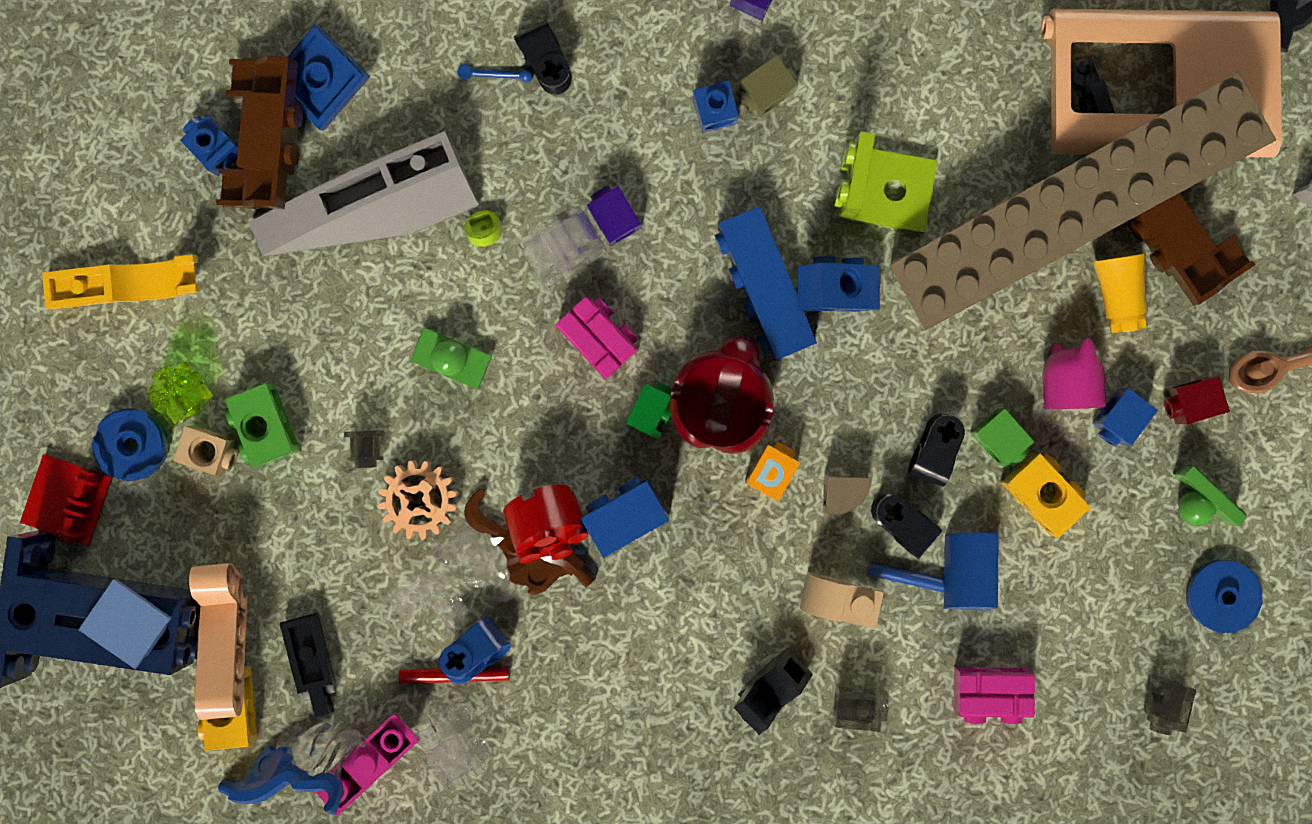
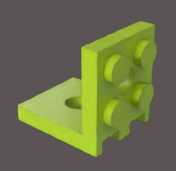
(862, 188)

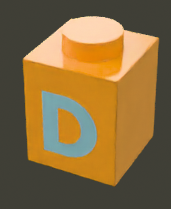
(773, 470)

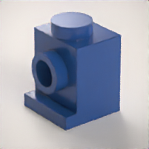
(221, 150)

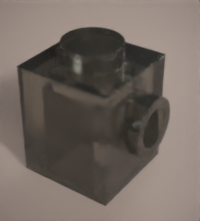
(859, 708)

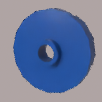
(111, 446)
(1206, 591)

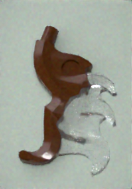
(492, 557)

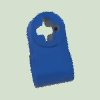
(476, 648)

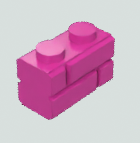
(597, 336)
(994, 693)

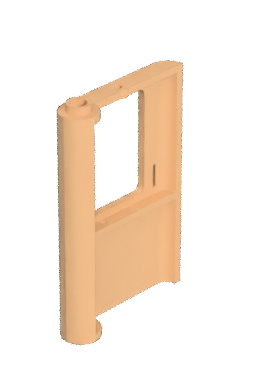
(1205, 52)

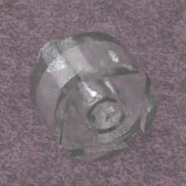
(562, 246)

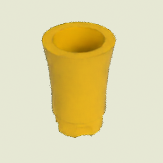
(1123, 291)

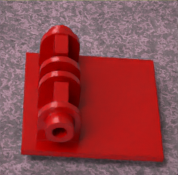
(66, 500)

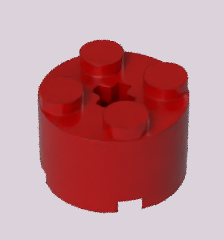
(545, 523)

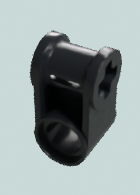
(542, 54)
(934, 457)
(909, 527)

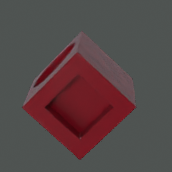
(1196, 400)

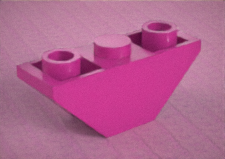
(367, 764)

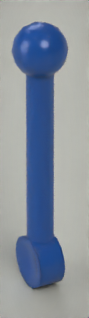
(465, 72)

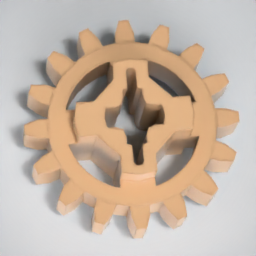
(432, 509)

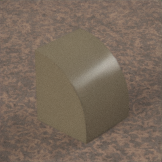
(844, 493)

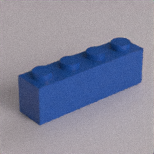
(766, 284)

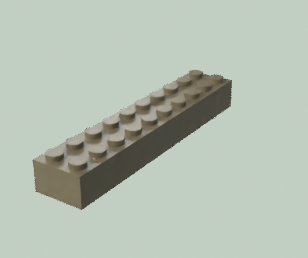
(1084, 201)

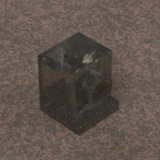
(1168, 705)

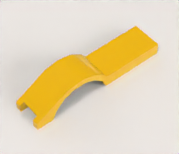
(120, 283)

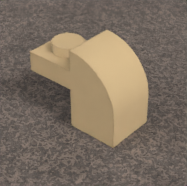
(841, 601)

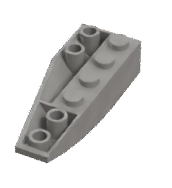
(373, 201)

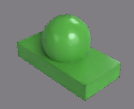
(451, 358)
(1205, 500)

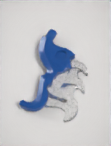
(303, 761)

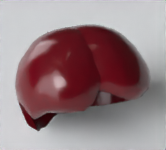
(737, 378)

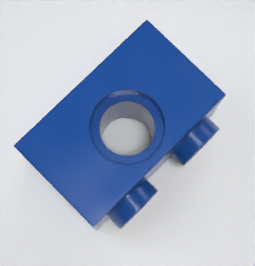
(838, 286)

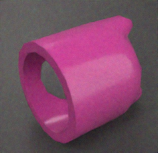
(1073, 378)

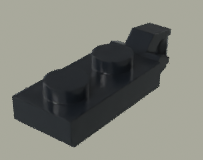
(1094, 91)
(310, 661)

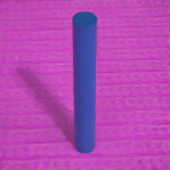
(906, 576)

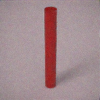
(435, 675)

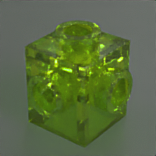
(178, 393)

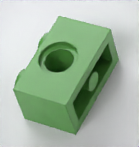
(279, 438)

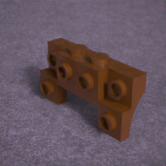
(266, 133)
(1186, 250)

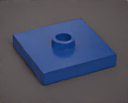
(325, 77)

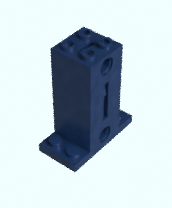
(48, 606)

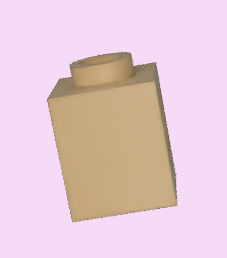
(191, 450)

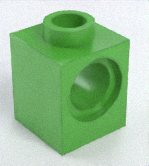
(1003, 438)

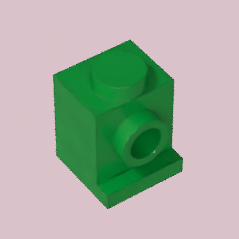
(651, 409)

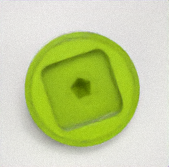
(483, 228)

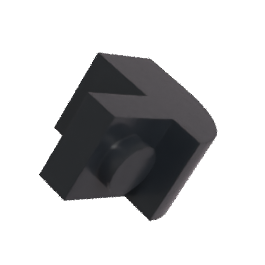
(771, 690)

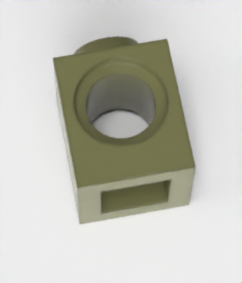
(767, 86)

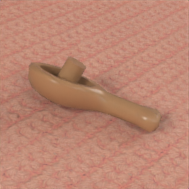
(1262, 370)

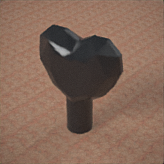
(1293, 17)

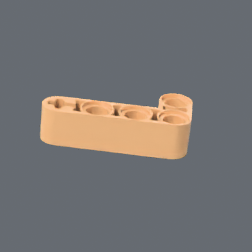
(220, 640)

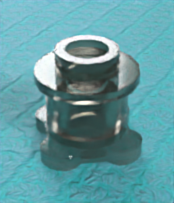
(365, 448)

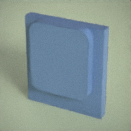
(125, 623)

